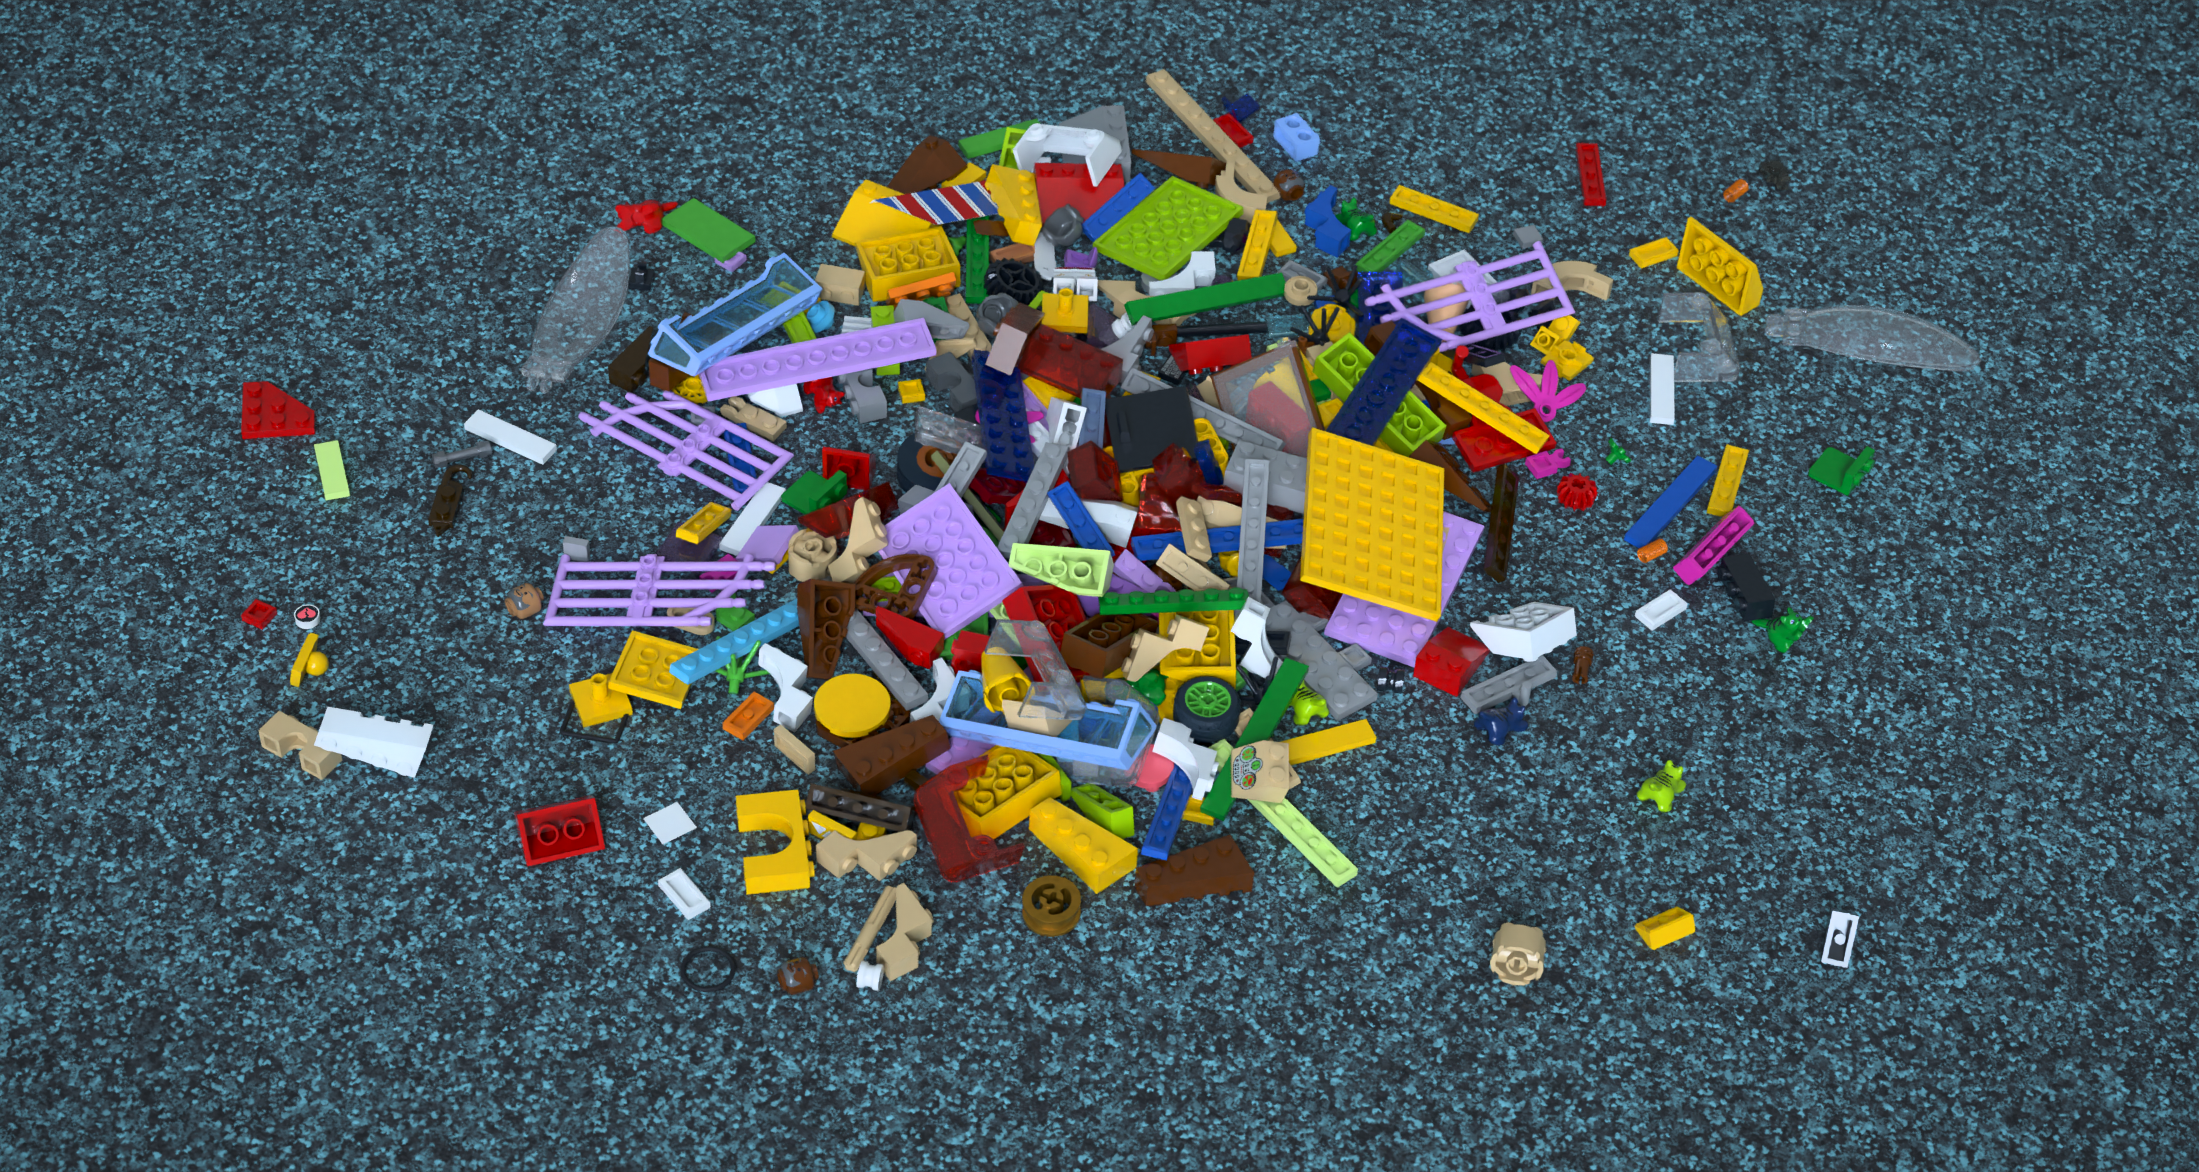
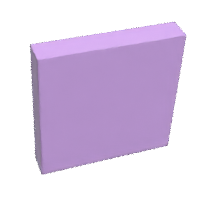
(768, 543)

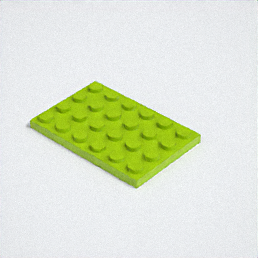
(1167, 228)

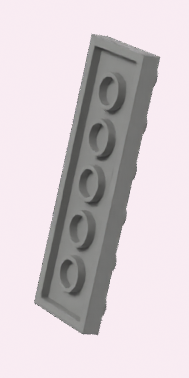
(1328, 671)

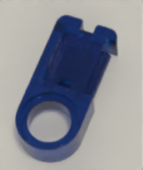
(1208, 463)

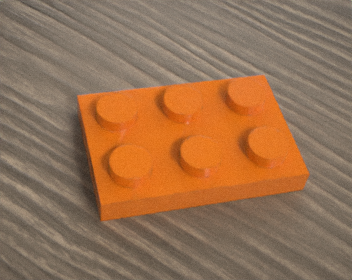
(932, 287)

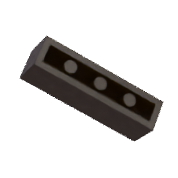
(860, 807)

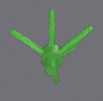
(736, 673)

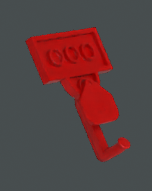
(1481, 443)

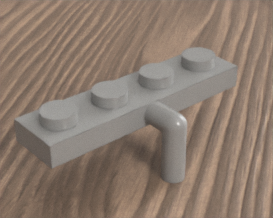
(1512, 683)

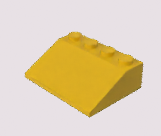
(875, 219)
(905, 259)
(1719, 268)
(1217, 653)
(1007, 791)

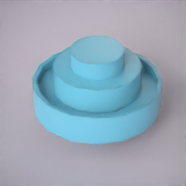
(821, 316)

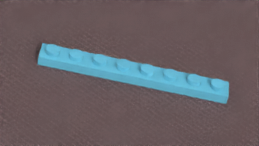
(737, 642)

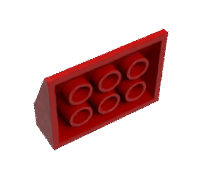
(1072, 184)
(1054, 608)

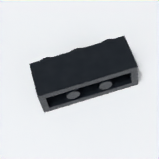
(1746, 587)

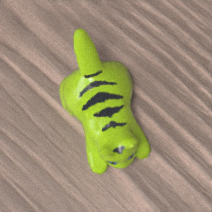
(1306, 704)
(1663, 786)

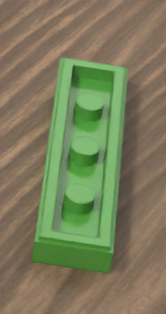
(989, 141)
(1391, 248)

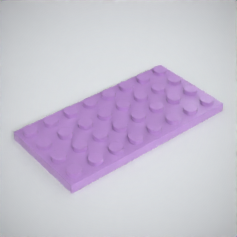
(1399, 633)

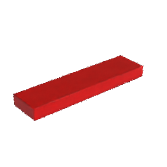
(1590, 174)

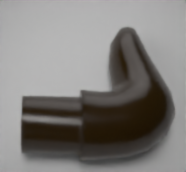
(1388, 221)

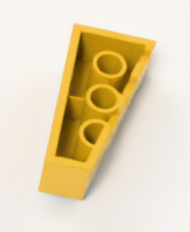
(1016, 201)
(1082, 845)

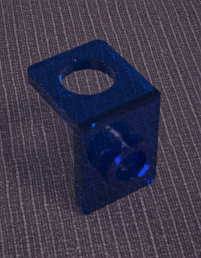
(1241, 108)

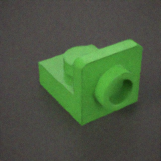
(734, 617)

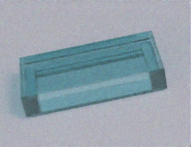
(1280, 325)

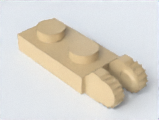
(756, 419)

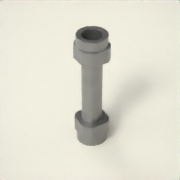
(441, 459)

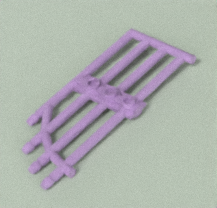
(1481, 298)
(694, 445)
(645, 590)

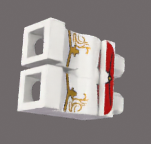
(1078, 279)

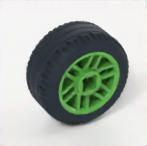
(1207, 708)

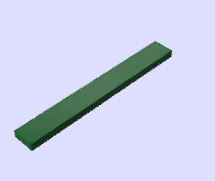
(1206, 298)
(1260, 728)

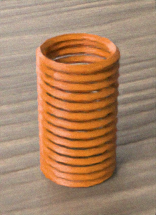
(1735, 191)
(1654, 547)

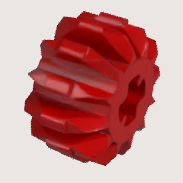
(1577, 492)

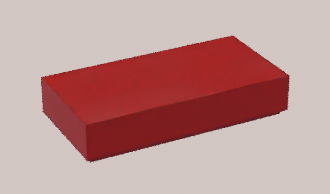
(1234, 130)

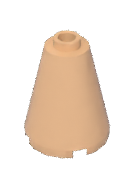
(1445, 312)

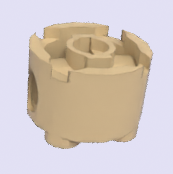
(810, 555)
(1518, 954)

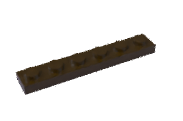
(1501, 523)

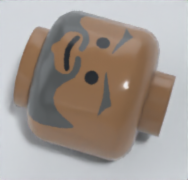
(524, 601)

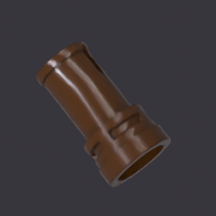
(1582, 659)

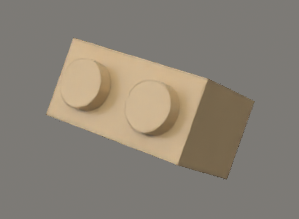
(841, 284)

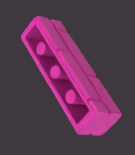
(1713, 545)

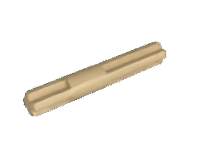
(870, 929)

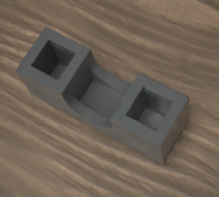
(948, 372)

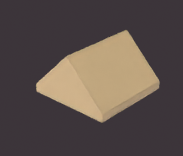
(1040, 726)

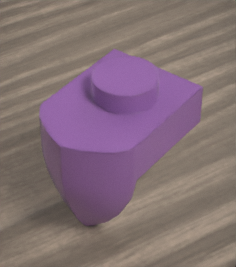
(1078, 259)

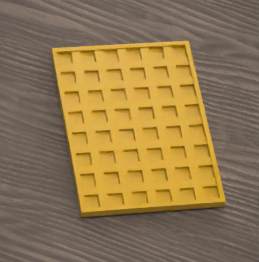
(1373, 524)

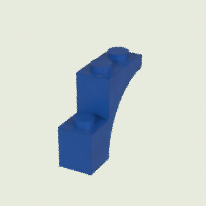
(1330, 233)

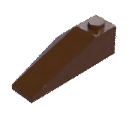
(1454, 479)
(823, 622)

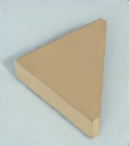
(1114, 288)
(955, 346)

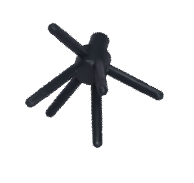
(1342, 296)
(1319, 336)
(1258, 692)

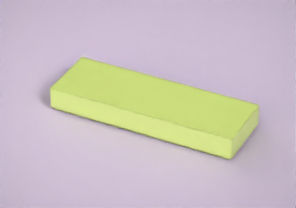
(331, 470)

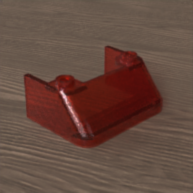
(954, 849)

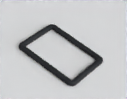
(591, 737)

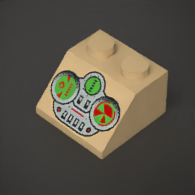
(1260, 771)

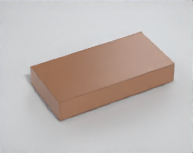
(1016, 251)

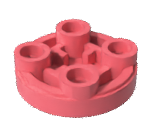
(1155, 771)

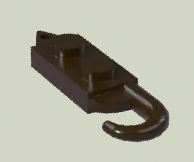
(447, 500)

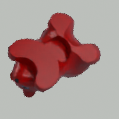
(645, 214)
(824, 393)

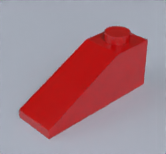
(913, 640)

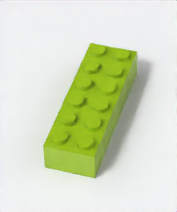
(1413, 422)

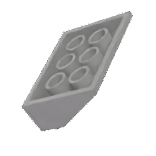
(1109, 120)

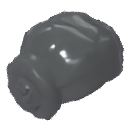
(1063, 226)
(992, 311)

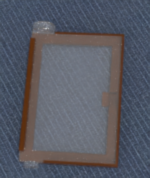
(1272, 395)

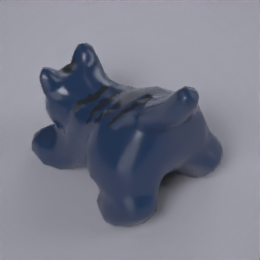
(1501, 721)

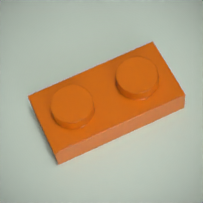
(748, 716)

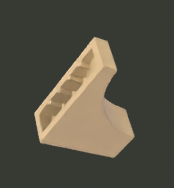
(1511, 392)

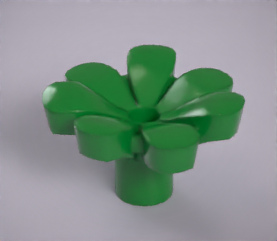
(1616, 453)

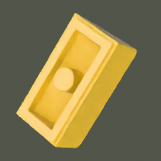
(1666, 927)

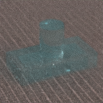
(1413, 275)

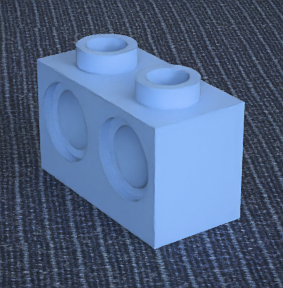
(1296, 137)

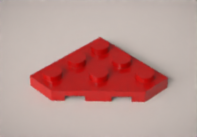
(273, 413)

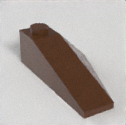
(927, 165)
(1193, 168)

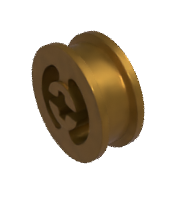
(1052, 894)

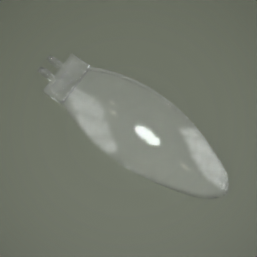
(580, 310)
(1875, 336)

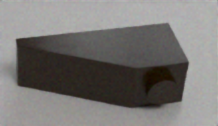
(632, 365)

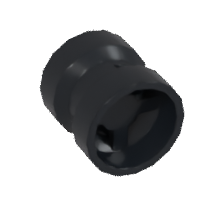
(1396, 681)

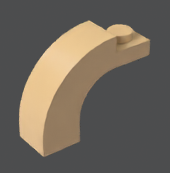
(1227, 189)
(1577, 276)

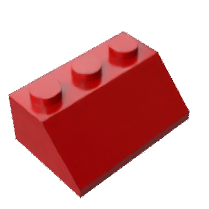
(1211, 353)
(559, 830)

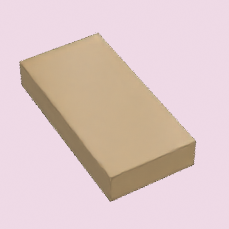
(794, 749)

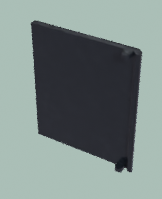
(1148, 424)

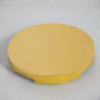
(852, 705)

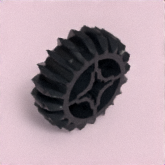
(1013, 279)
(1498, 342)

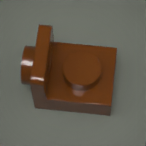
(1341, 276)
(1162, 337)

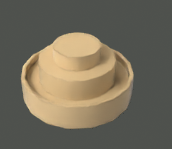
(1298, 289)

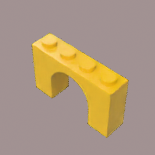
(782, 813)

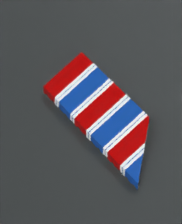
(946, 203)

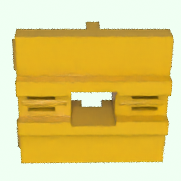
(1569, 359)

